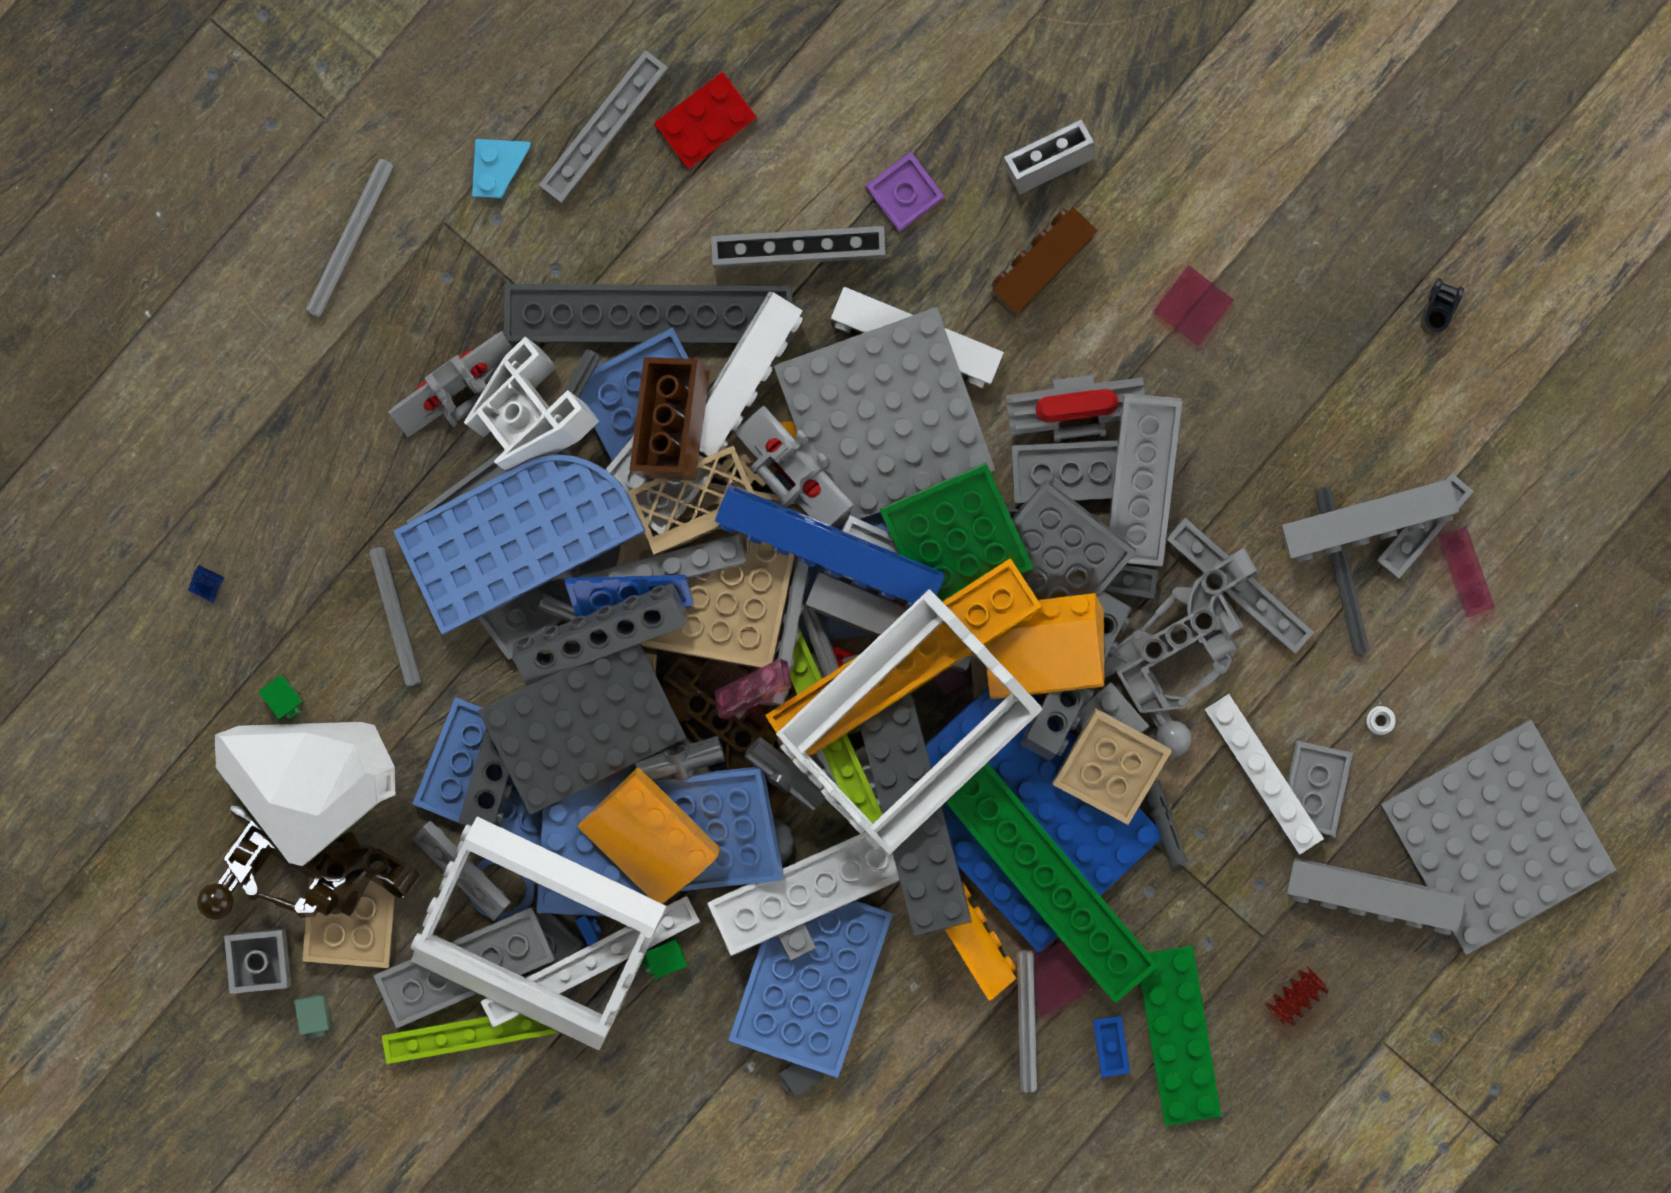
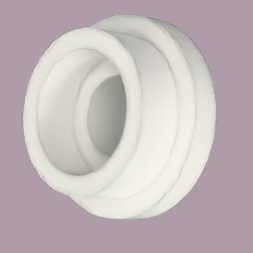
(1389, 724)

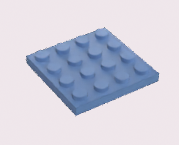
(615, 389)
(738, 817)

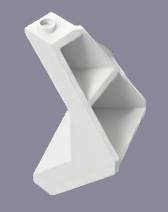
(306, 779)

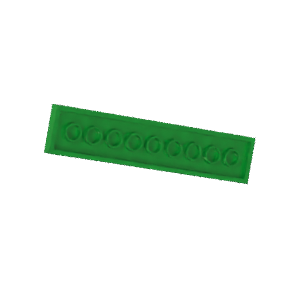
(1051, 883)

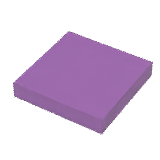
(905, 192)

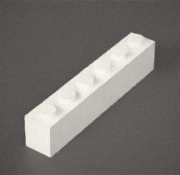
(866, 314)
(745, 370)

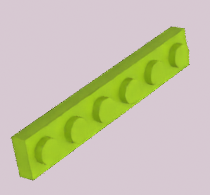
(459, 1037)

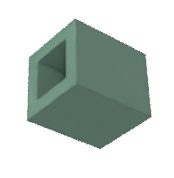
(313, 1015)

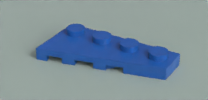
(596, 592)

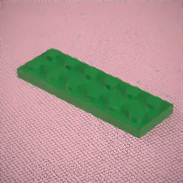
(1179, 1038)

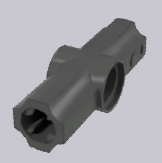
(682, 760)
(784, 773)

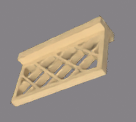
(698, 526)

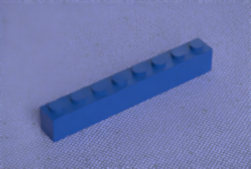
(826, 546)

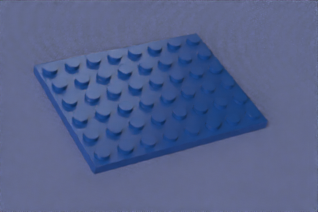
(1089, 837)

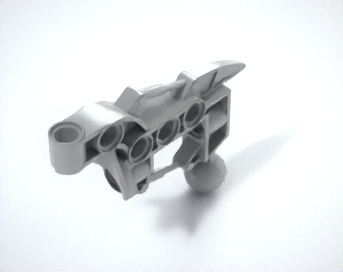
(1134, 662)

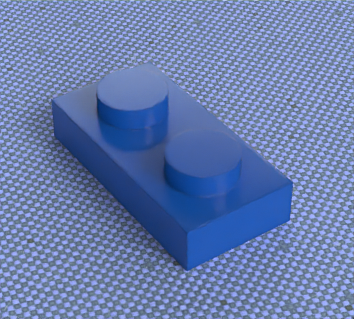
(1111, 1046)

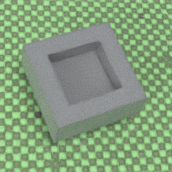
(796, 942)

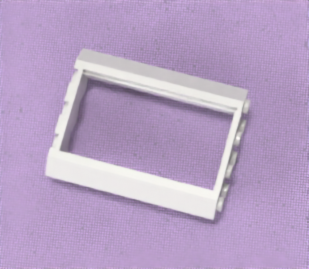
(952, 769)
(564, 878)

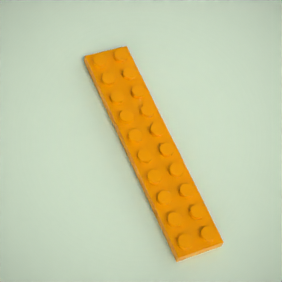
(986, 609)

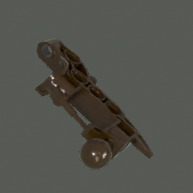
(682, 688)
(324, 894)

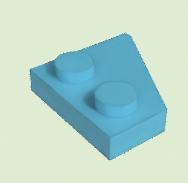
(496, 165)

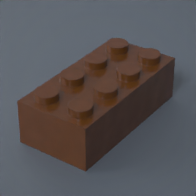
(1043, 262)
(669, 418)

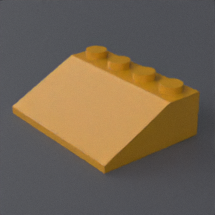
(1053, 648)
(649, 837)
(981, 952)

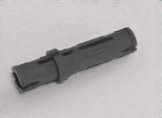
(1161, 814)

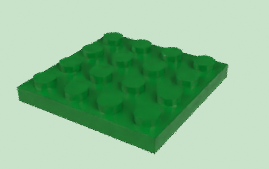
(957, 529)

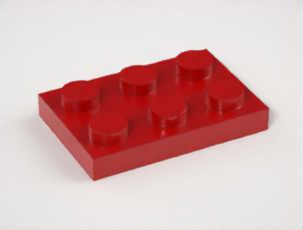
(705, 120)

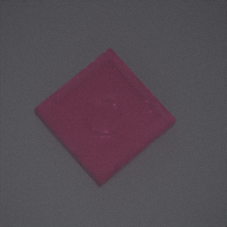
(1193, 305)
(1057, 978)

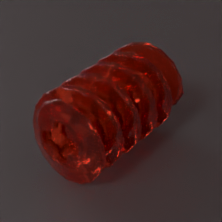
(1297, 997)

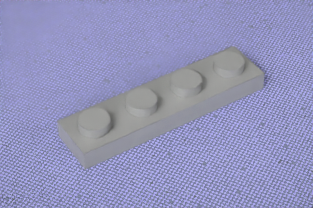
(1410, 545)
(471, 879)

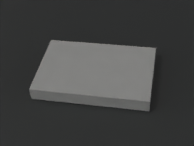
(1319, 782)

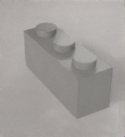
(1050, 157)

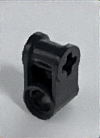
(1441, 301)

